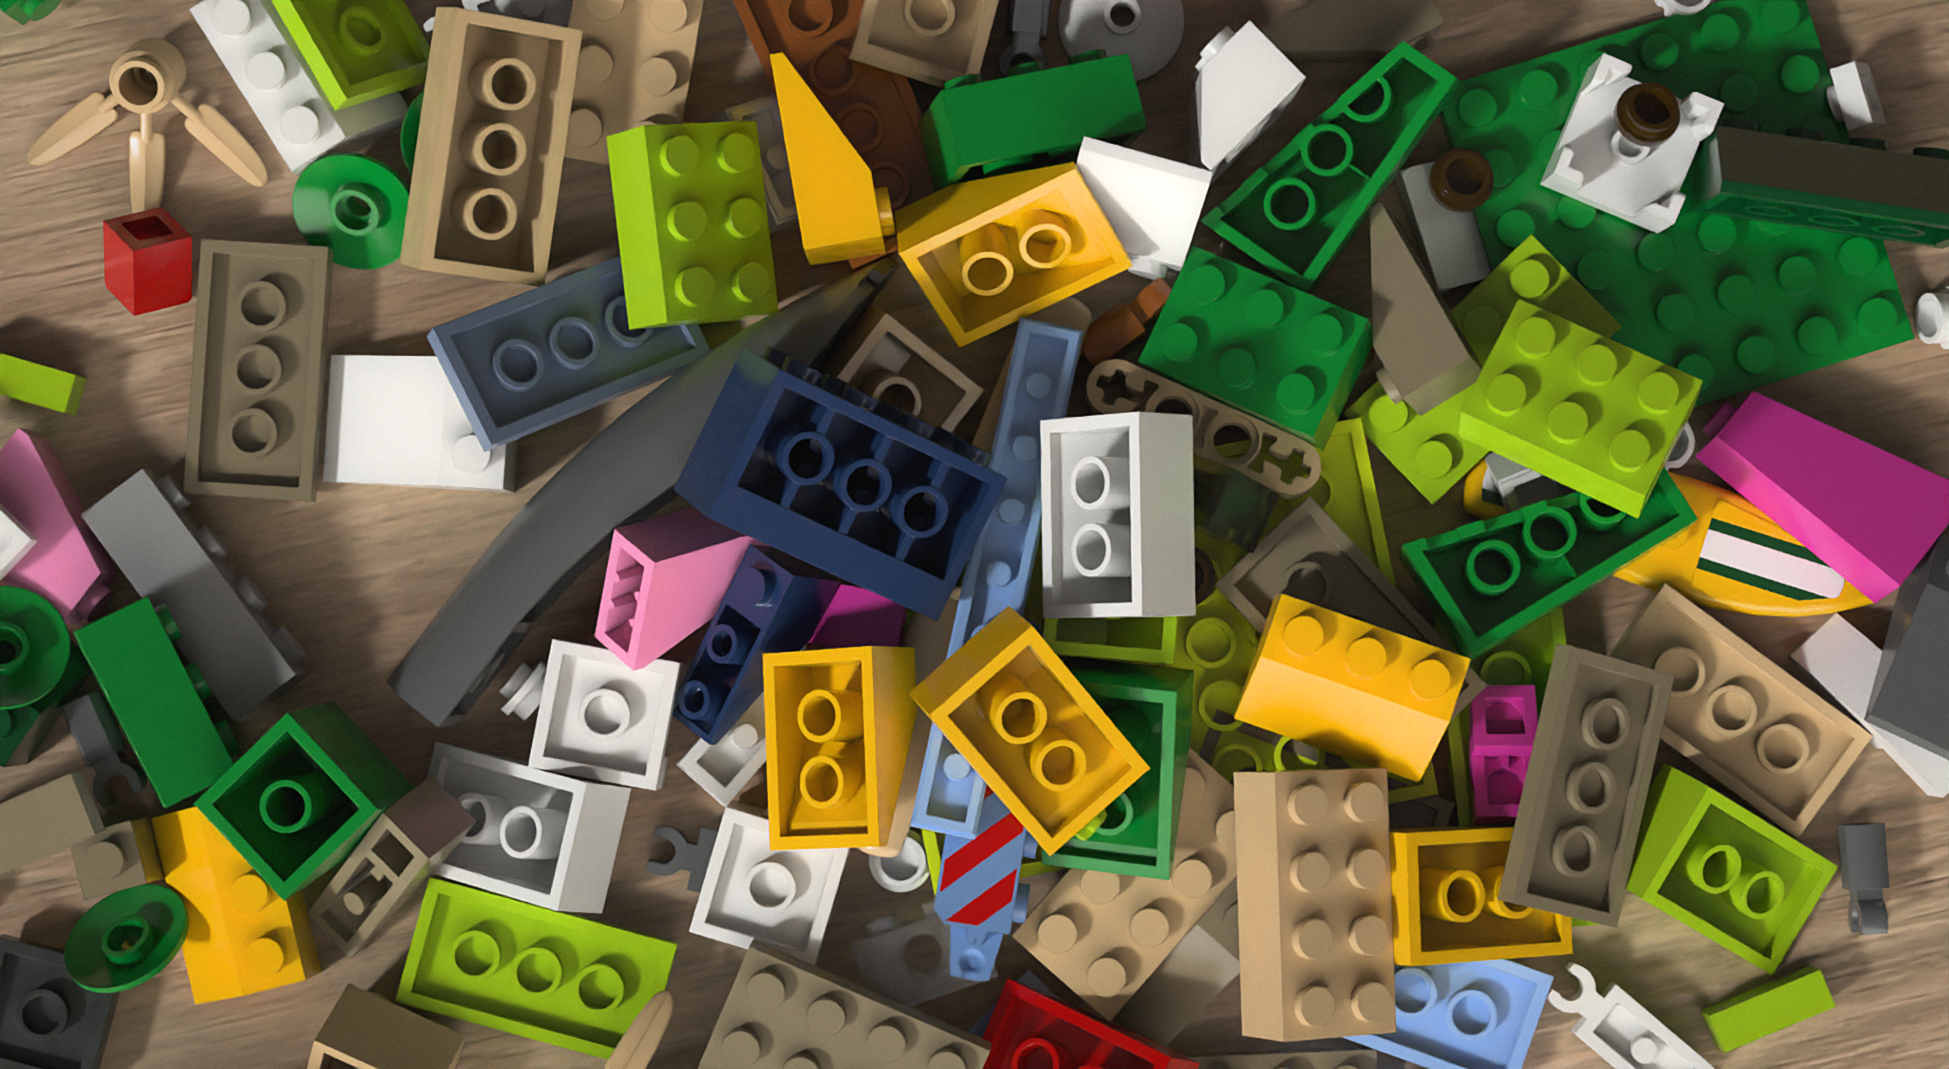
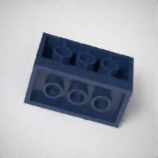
(841, 480)

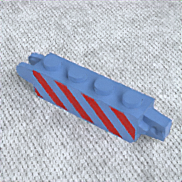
(981, 887)

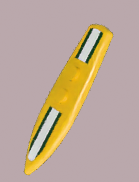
(1724, 561)

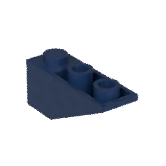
(766, 610)

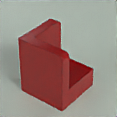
(147, 261)

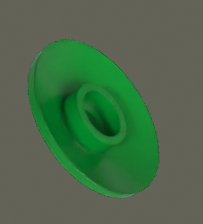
(332, 218)
(39, 644)
(126, 938)

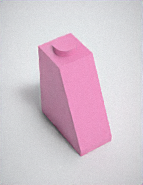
(68, 561)
(665, 582)

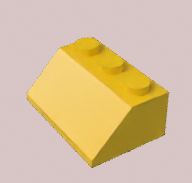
(1351, 687)
(238, 927)

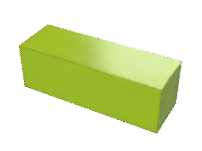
(40, 385)
(1768, 1008)

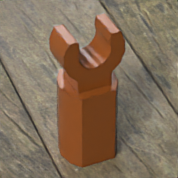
(1125, 325)

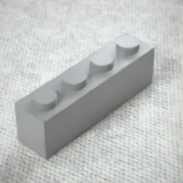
(184, 566)

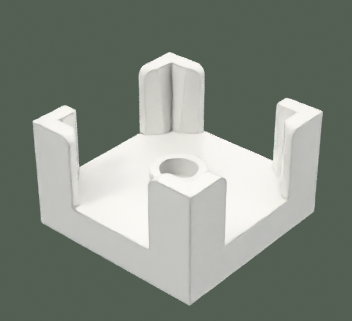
(1611, 172)
(604, 717)
(764, 892)

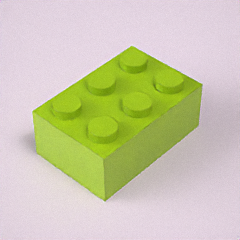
(692, 223)
(1578, 408)

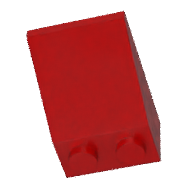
(1047, 1033)

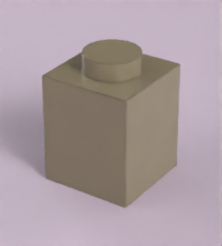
(118, 858)

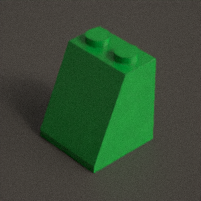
(303, 796)

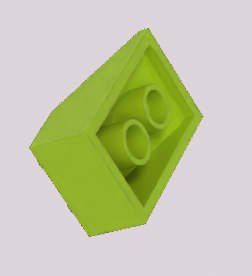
(1724, 869)

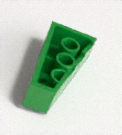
(1321, 186)
(1525, 564)

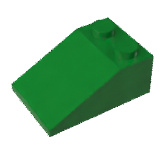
(1155, 717)

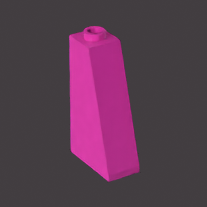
(1829, 490)

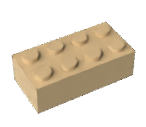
(490, 146)
(1314, 903)

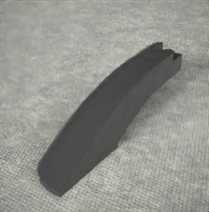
(607, 485)

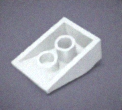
(1147, 203)
(406, 428)
(535, 829)

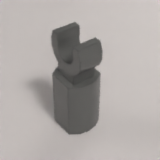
(1027, 25)
(101, 745)
(1864, 875)

